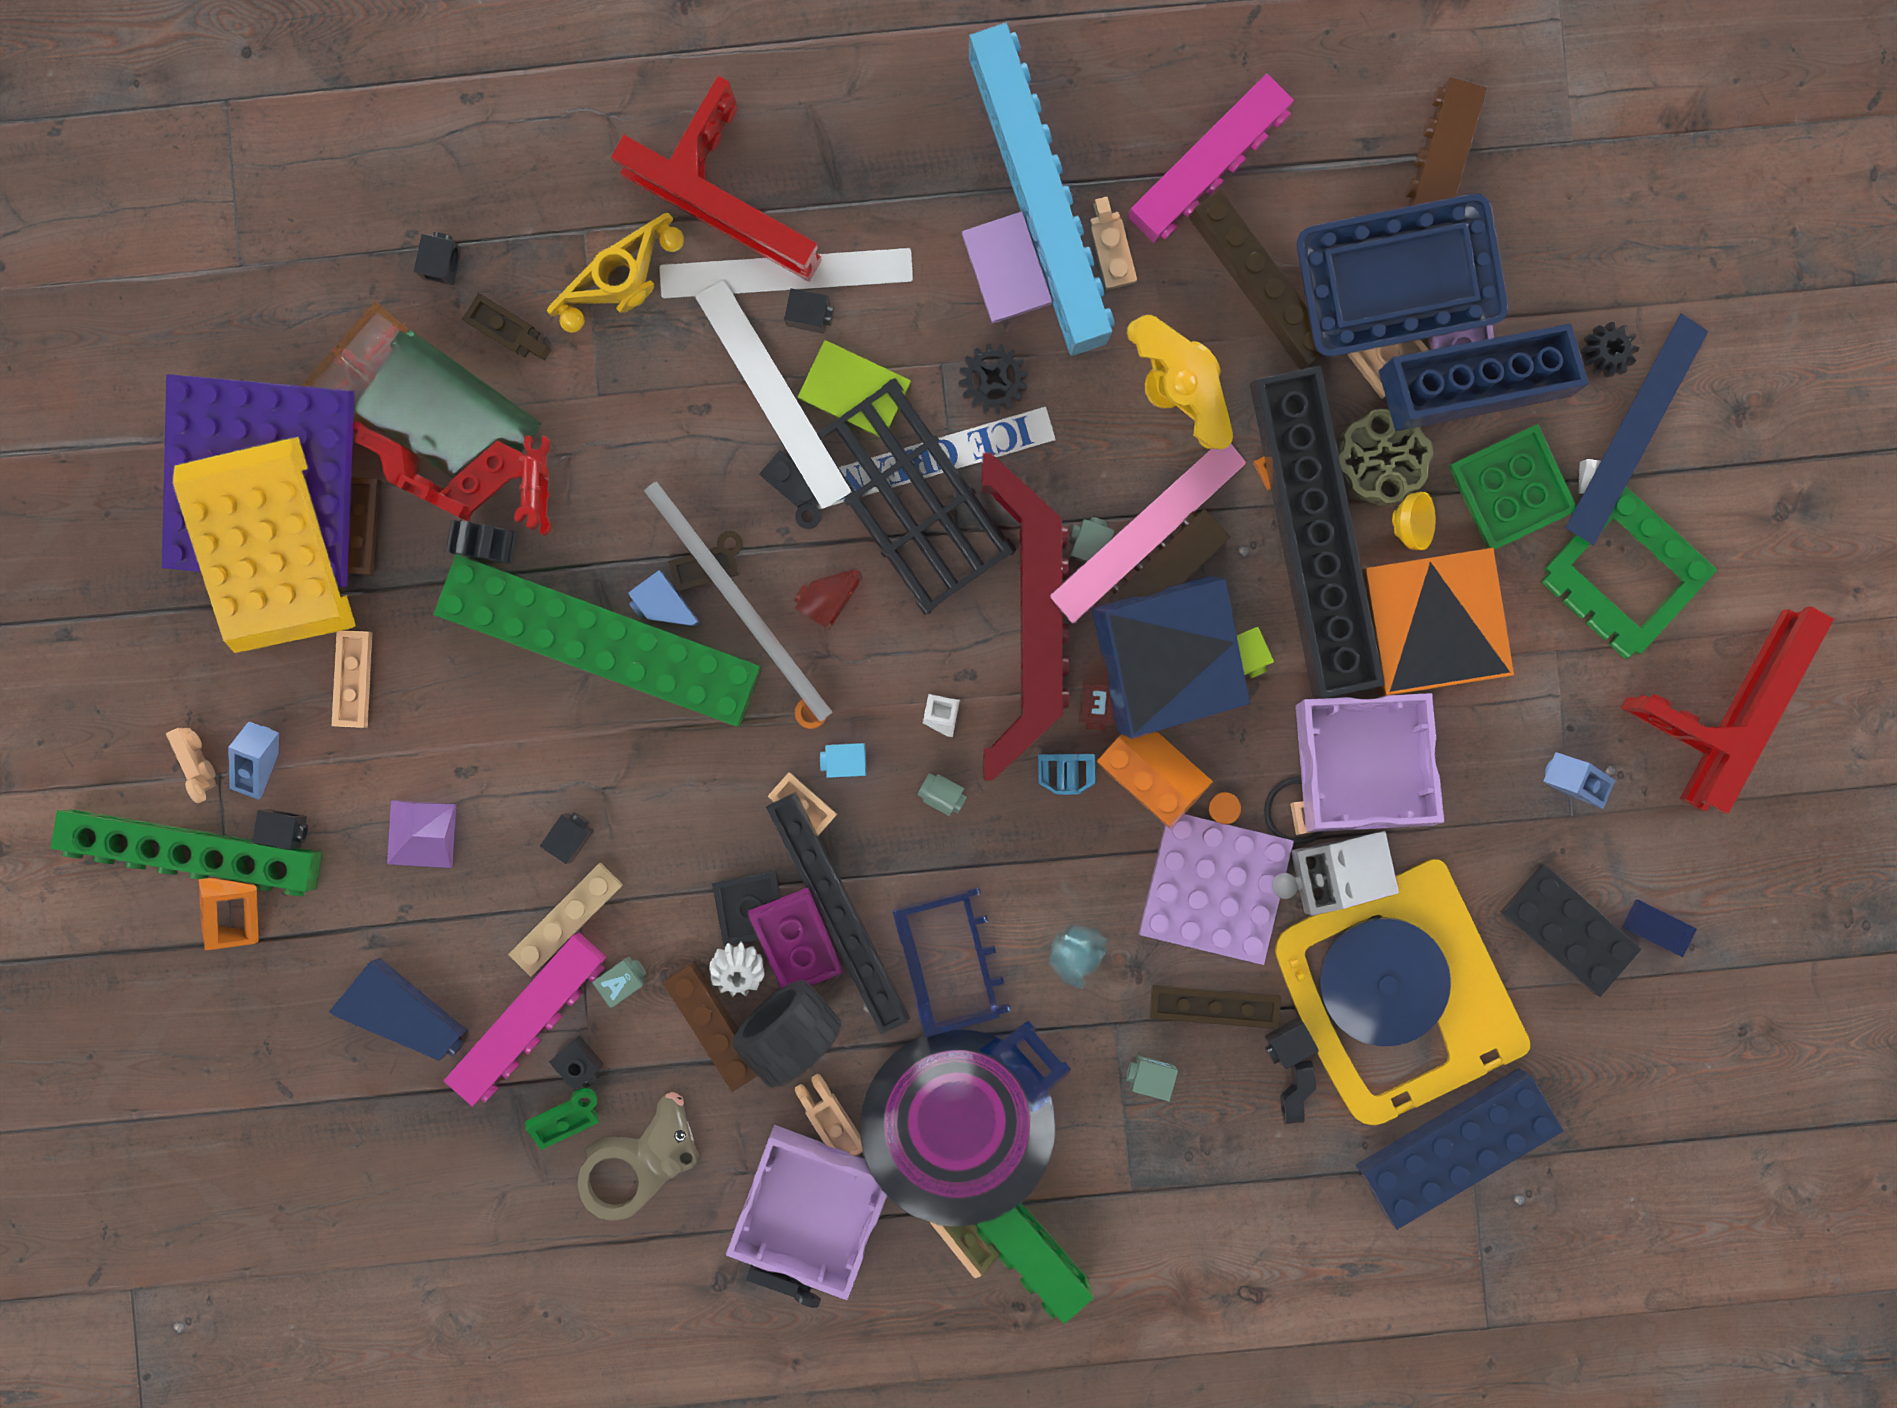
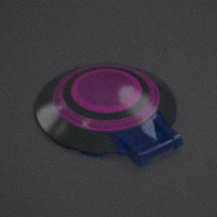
(961, 1124)

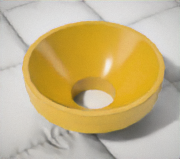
(1415, 521)

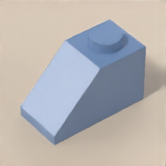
(661, 602)
(252, 759)
(1579, 780)

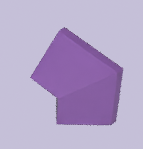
(421, 834)

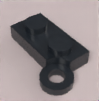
(788, 480)
(784, 1284)

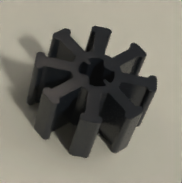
(481, 541)

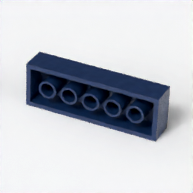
(1483, 377)
(1459, 1148)

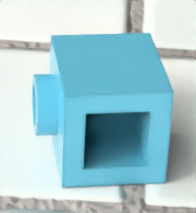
(844, 760)

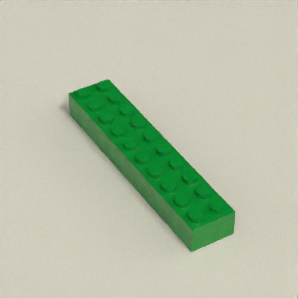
(598, 640)

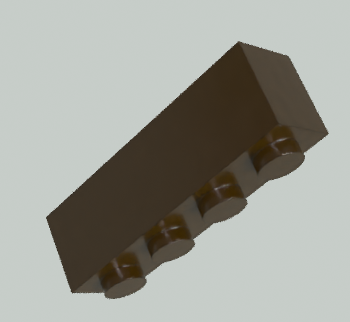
(1176, 559)

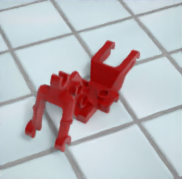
(474, 483)

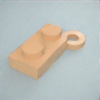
(197, 770)

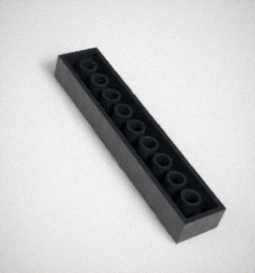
(1316, 532)

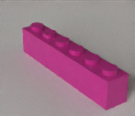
(1211, 158)
(525, 1019)

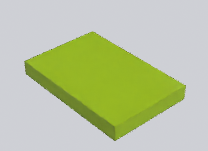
(844, 380)

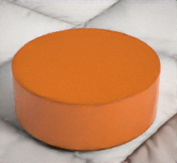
(806, 717)
(1224, 808)

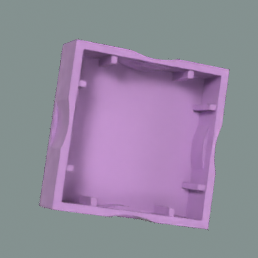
(1369, 763)
(808, 1213)

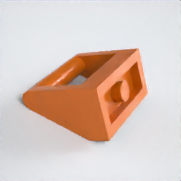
(219, 936)

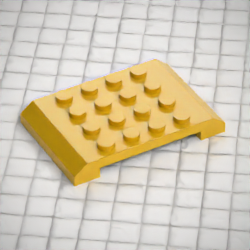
(260, 546)

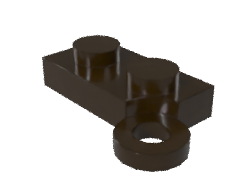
(688, 572)

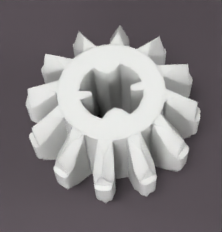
(736, 969)

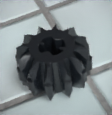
(1620, 345)

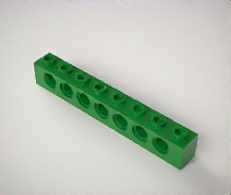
(73, 828)

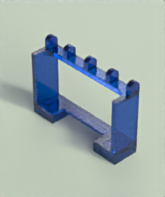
(924, 1005)

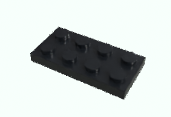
(1570, 930)

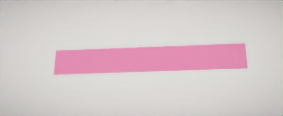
(1146, 531)

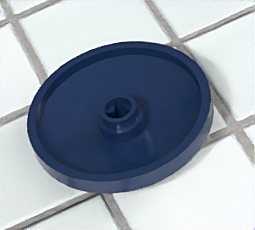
(1384, 981)

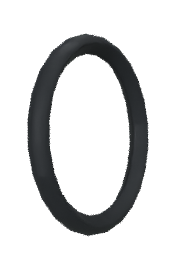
(1267, 812)

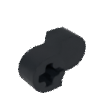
(1294, 1096)

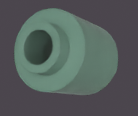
(942, 794)

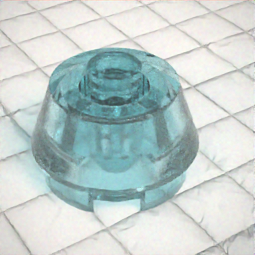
(1077, 954)

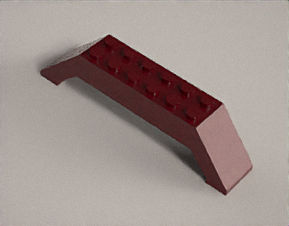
(1040, 617)

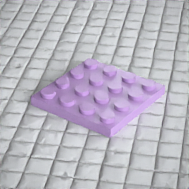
(1215, 888)

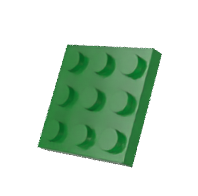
(1513, 488)

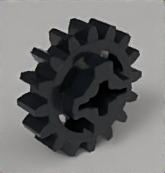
(981, 370)

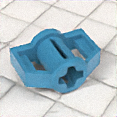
(1067, 772)

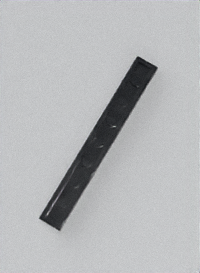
(838, 912)

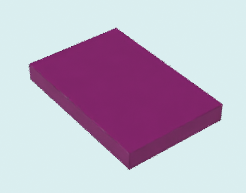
(796, 939)

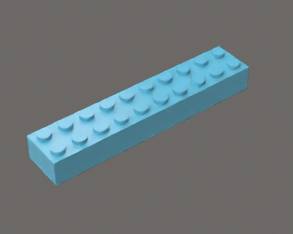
(1039, 188)

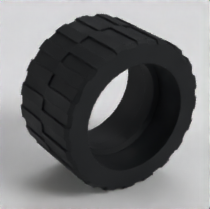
(787, 1034)

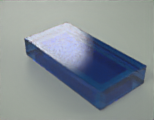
(1659, 928)

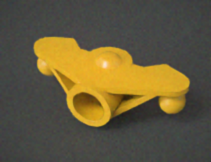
(633, 290)
(1184, 377)

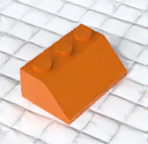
(1155, 775)

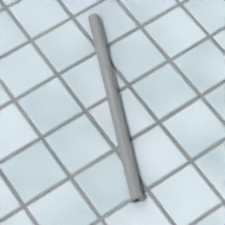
(738, 601)

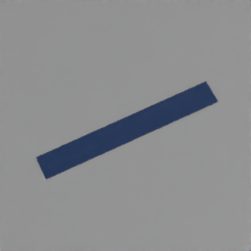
(1637, 429)

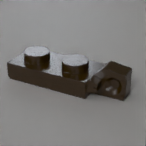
(504, 327)

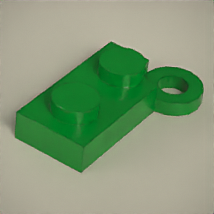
(564, 1119)

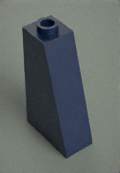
(399, 1011)

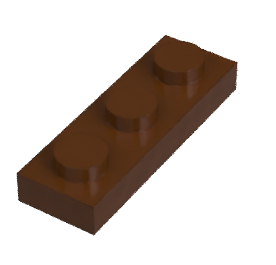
(363, 525)

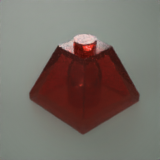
(827, 597)

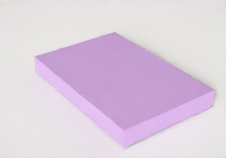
(1006, 267)

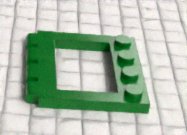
(1606, 617)

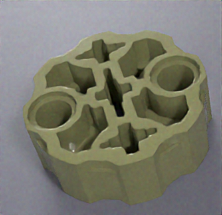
(1403, 479)

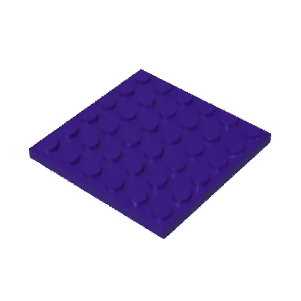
(227, 416)

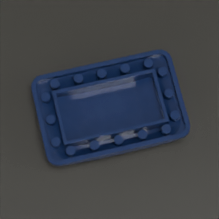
(1402, 275)

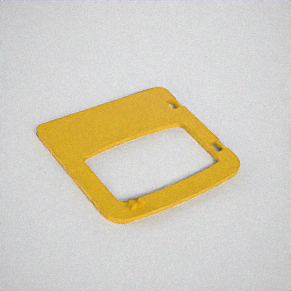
(1477, 1010)

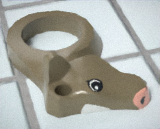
(656, 1157)

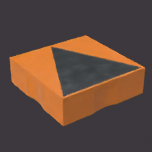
(1438, 621)

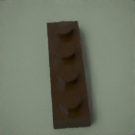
(1215, 1006)

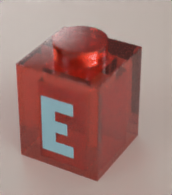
(1096, 707)

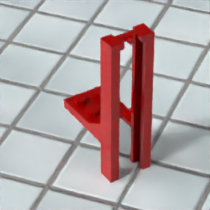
(684, 185)
(1752, 716)

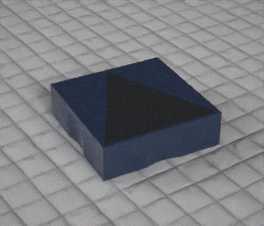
(1171, 656)

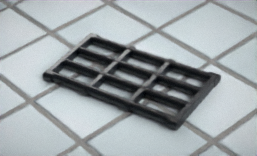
(940, 512)

